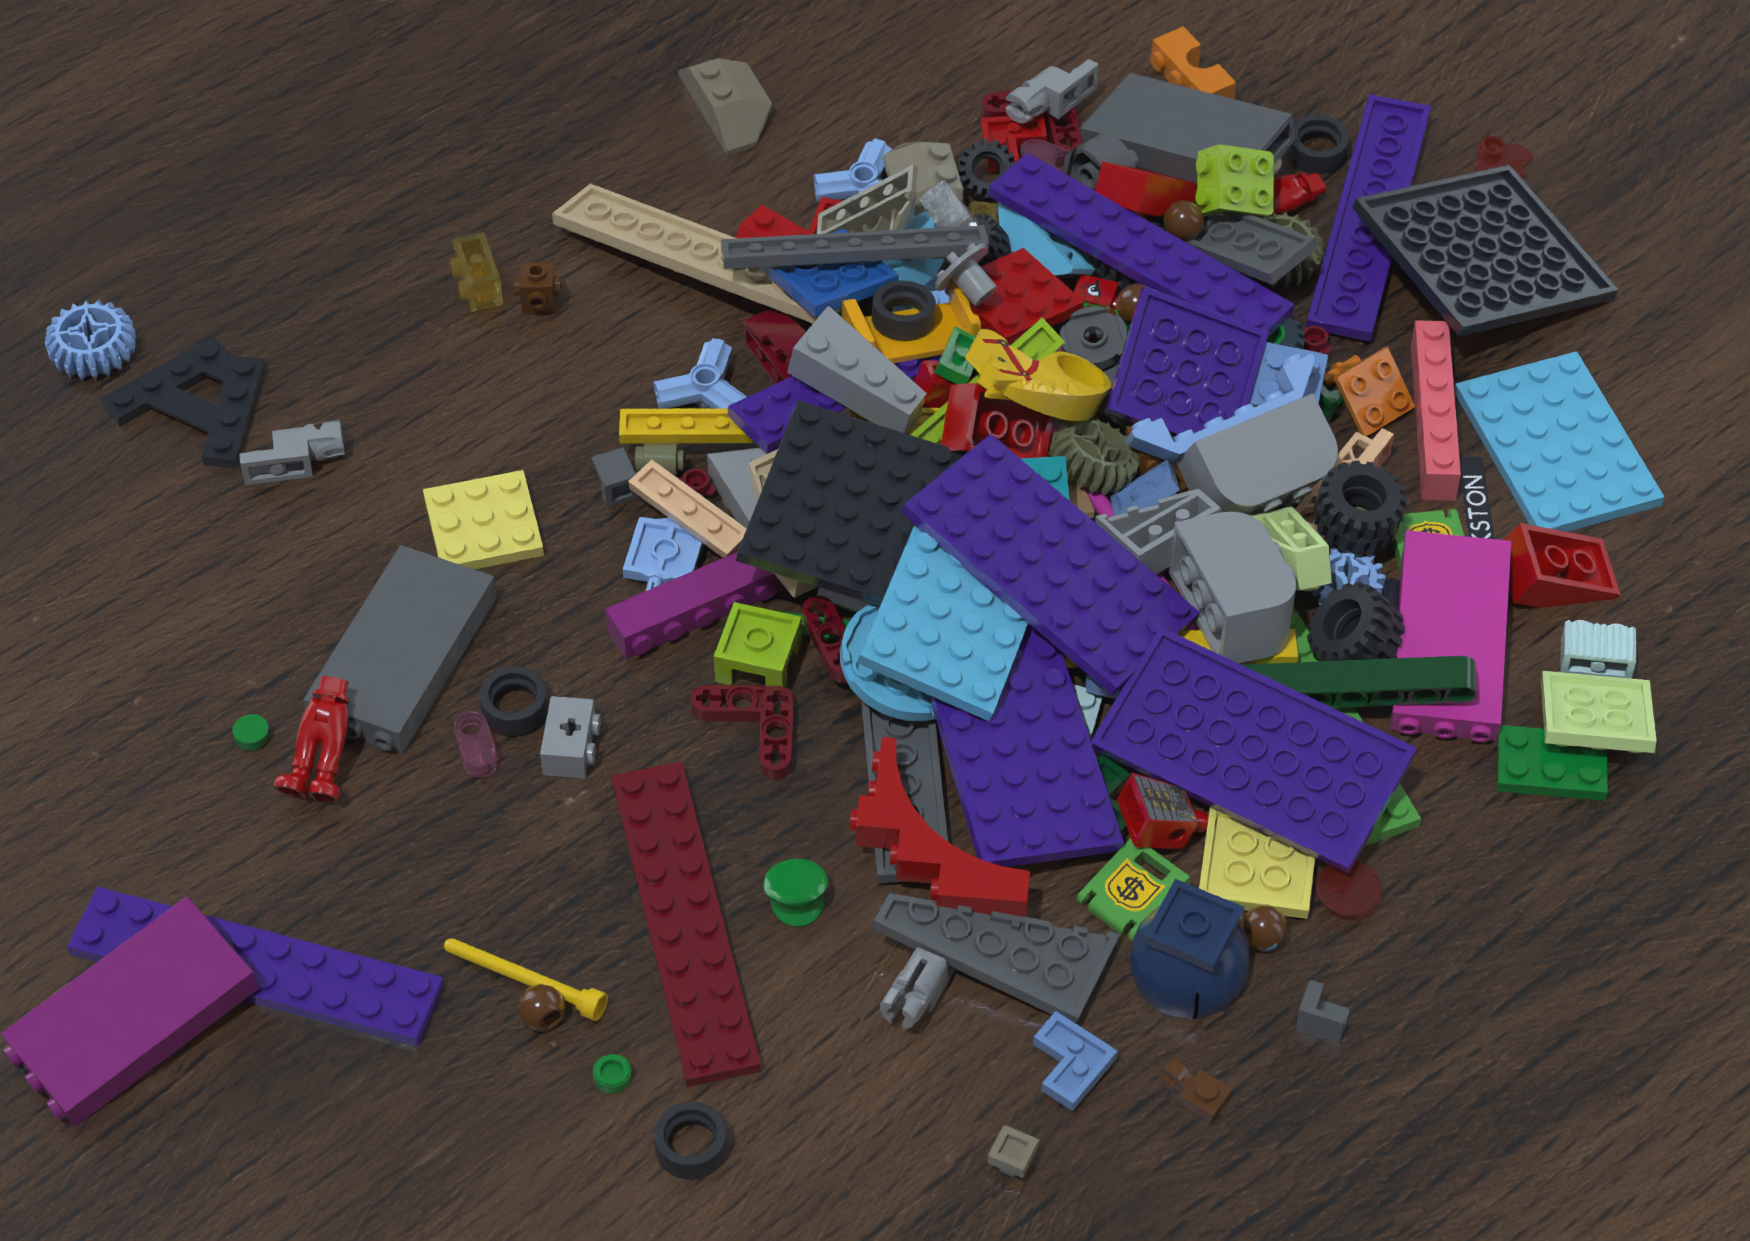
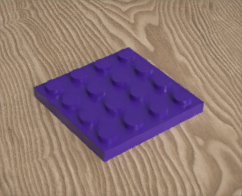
(1184, 364)

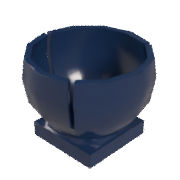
(1190, 948)

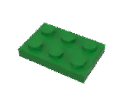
(1546, 769)

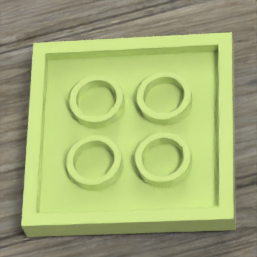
(1598, 712)

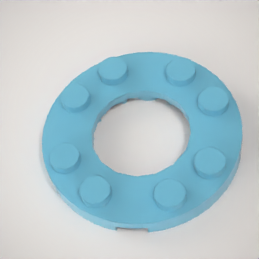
(873, 687)

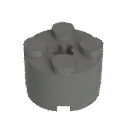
(1086, 159)

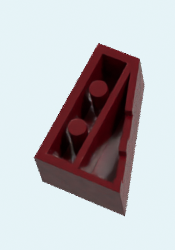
(771, 341)

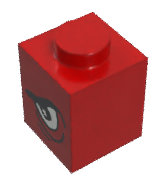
(1097, 291)

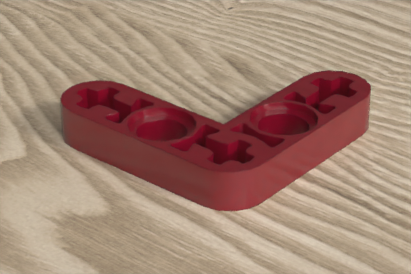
(1056, 133)
(832, 625)
(759, 711)

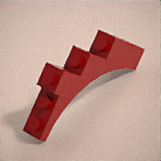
(923, 856)

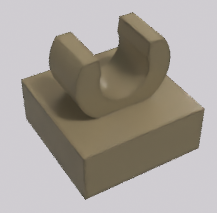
(1013, 1151)

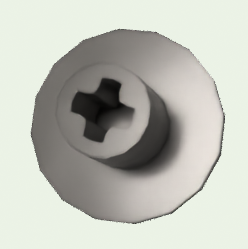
(967, 275)

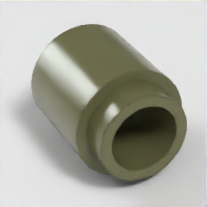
(664, 454)

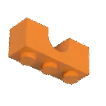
(1177, 59)

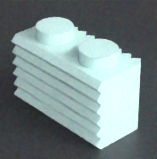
(1598, 649)

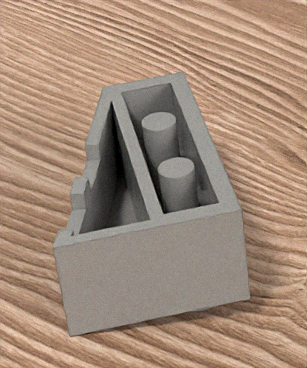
(733, 481)
(1150, 530)

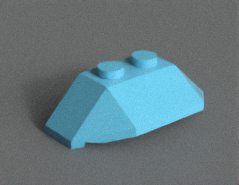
(1049, 249)

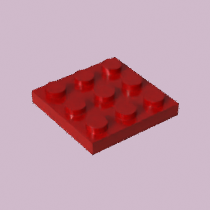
(1023, 296)

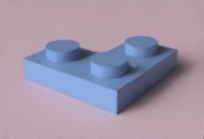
(1081, 1059)

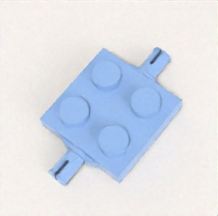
(661, 552)

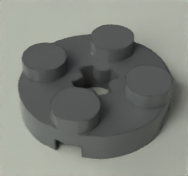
(1103, 324)

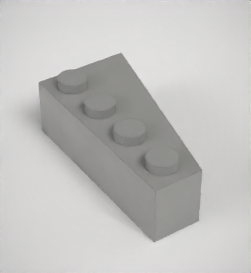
(856, 374)

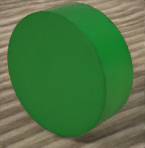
(251, 732)
(612, 1074)

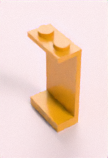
(947, 316)

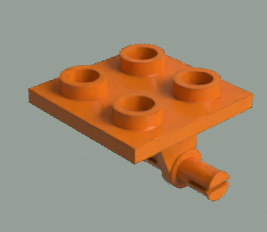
(1371, 390)

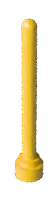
(589, 1002)

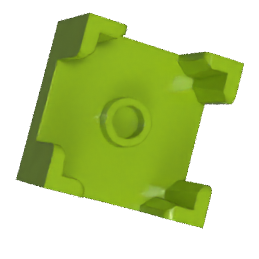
(757, 643)

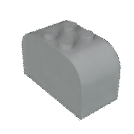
(1263, 459)
(1236, 581)

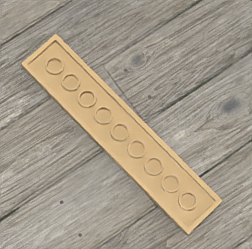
(670, 243)

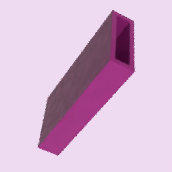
(128, 1012)

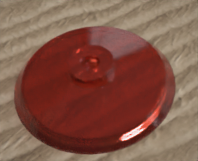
(1351, 892)

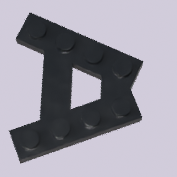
(165, 391)

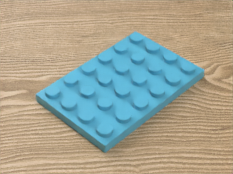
(1558, 444)
(943, 630)

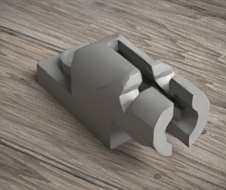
(1052, 92)
(293, 453)
(917, 987)

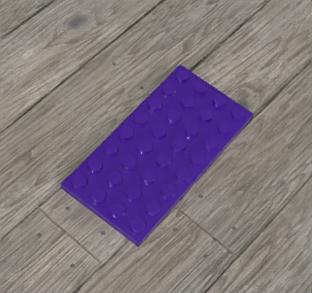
(1048, 561)
(1254, 749)
(1031, 768)

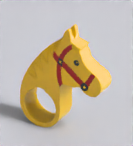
(1055, 385)

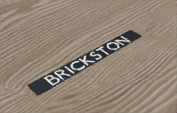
(1476, 498)

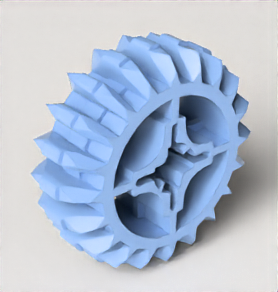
(90, 339)

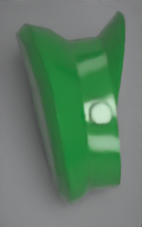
(796, 890)

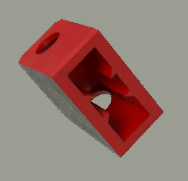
(1158, 813)

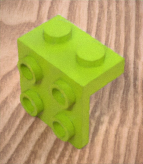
(1235, 180)

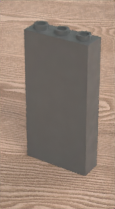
(1174, 122)
(406, 644)

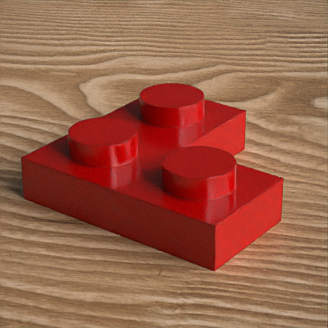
(1011, 134)

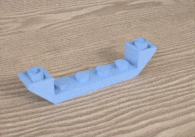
(1157, 441)

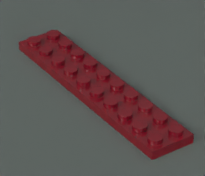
(685, 925)

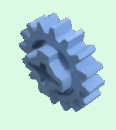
(1351, 569)

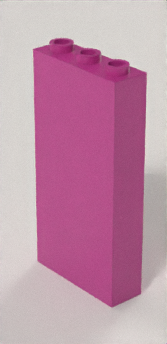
(1455, 606)

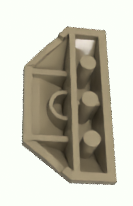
(729, 101)
(934, 164)
(877, 208)

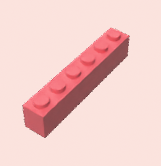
(1435, 411)

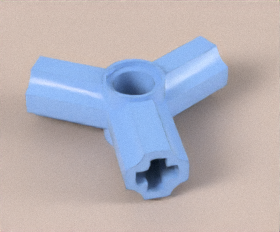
(862, 174)
(705, 382)

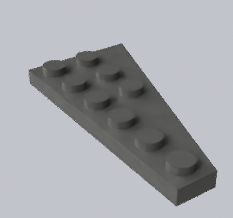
(1011, 952)

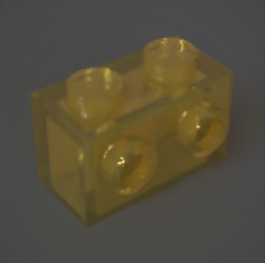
(477, 272)

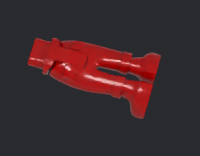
(1293, 191)
(325, 723)

